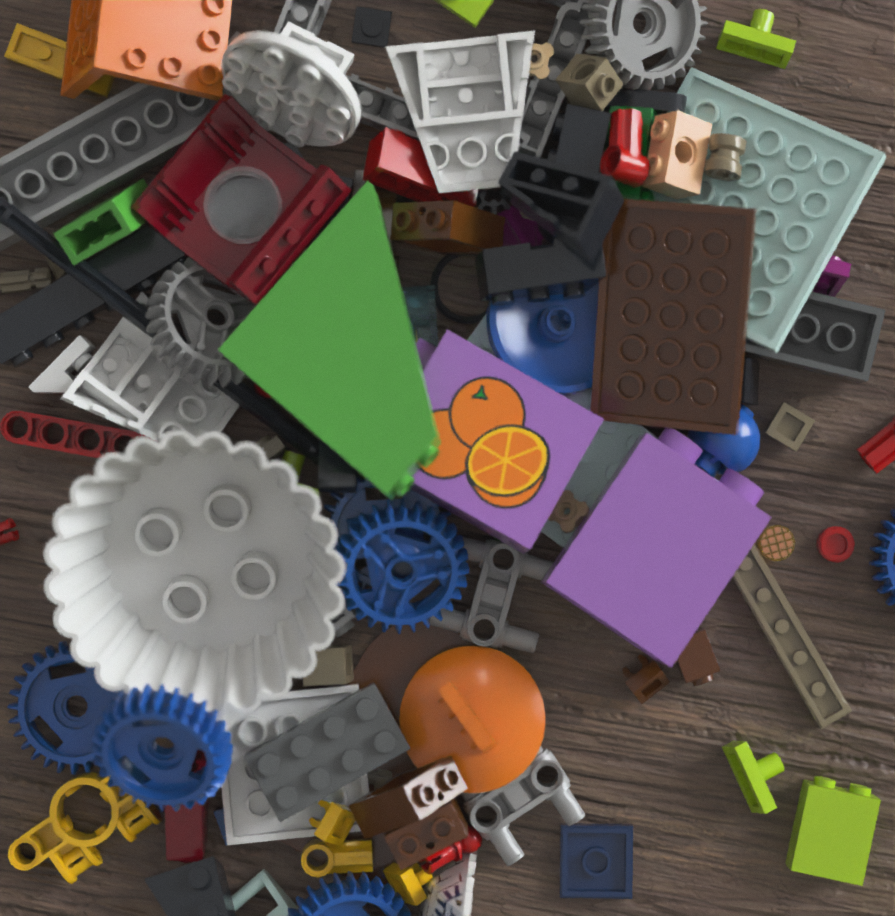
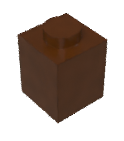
(697, 660)

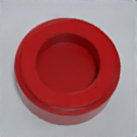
(835, 544)

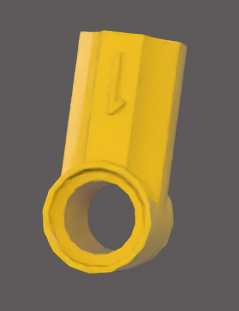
(351, 856)

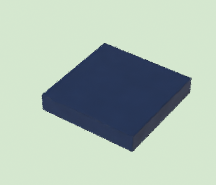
(596, 861)

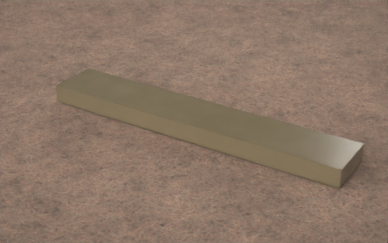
(789, 640)

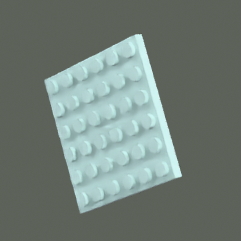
(804, 192)

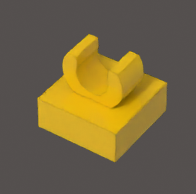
(335, 823)
(408, 882)

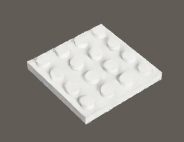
(245, 806)

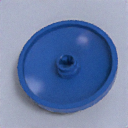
(548, 339)

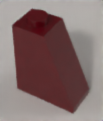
(187, 828)

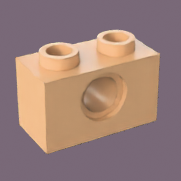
(677, 154)

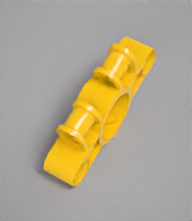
(63, 844)

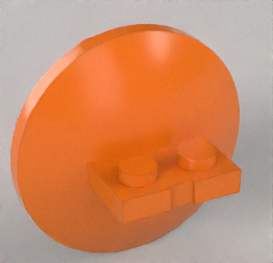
(478, 711)

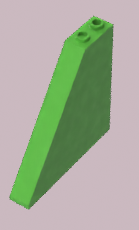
(343, 351)

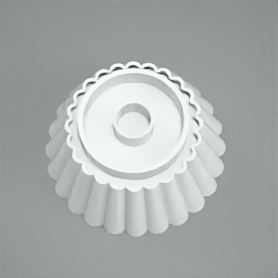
(195, 571)

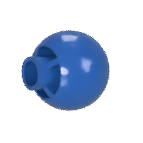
(728, 450)

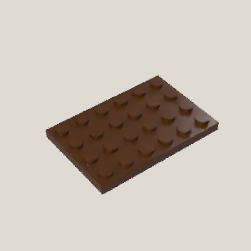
(674, 316)

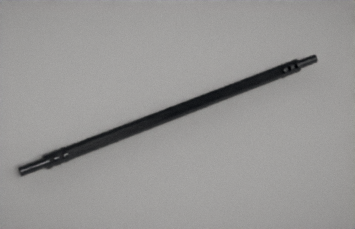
(136, 312)

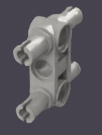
(494, 597)
(517, 799)

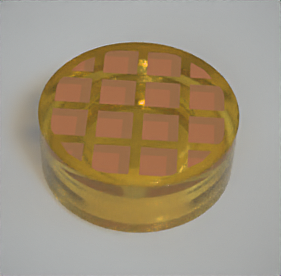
(776, 542)

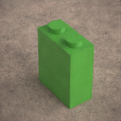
(102, 224)

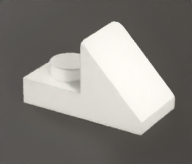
(58, 375)

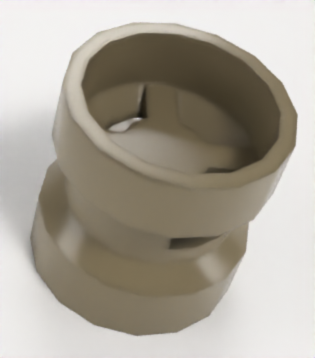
(725, 157)

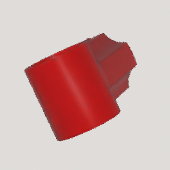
(624, 155)
(880, 448)

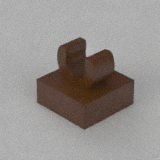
(646, 681)

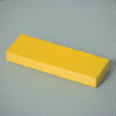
(46, 55)

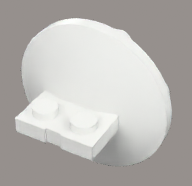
(293, 85)

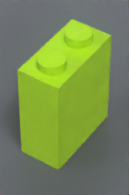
(833, 830)

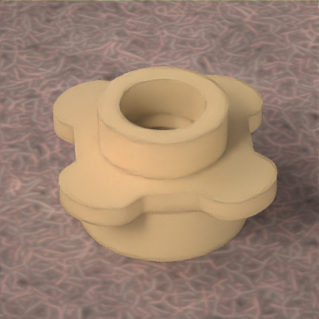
(540, 67)
(569, 521)

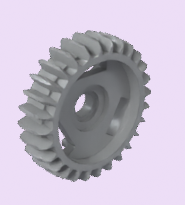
(667, 27)
(183, 293)

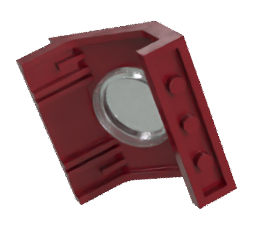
(239, 201)

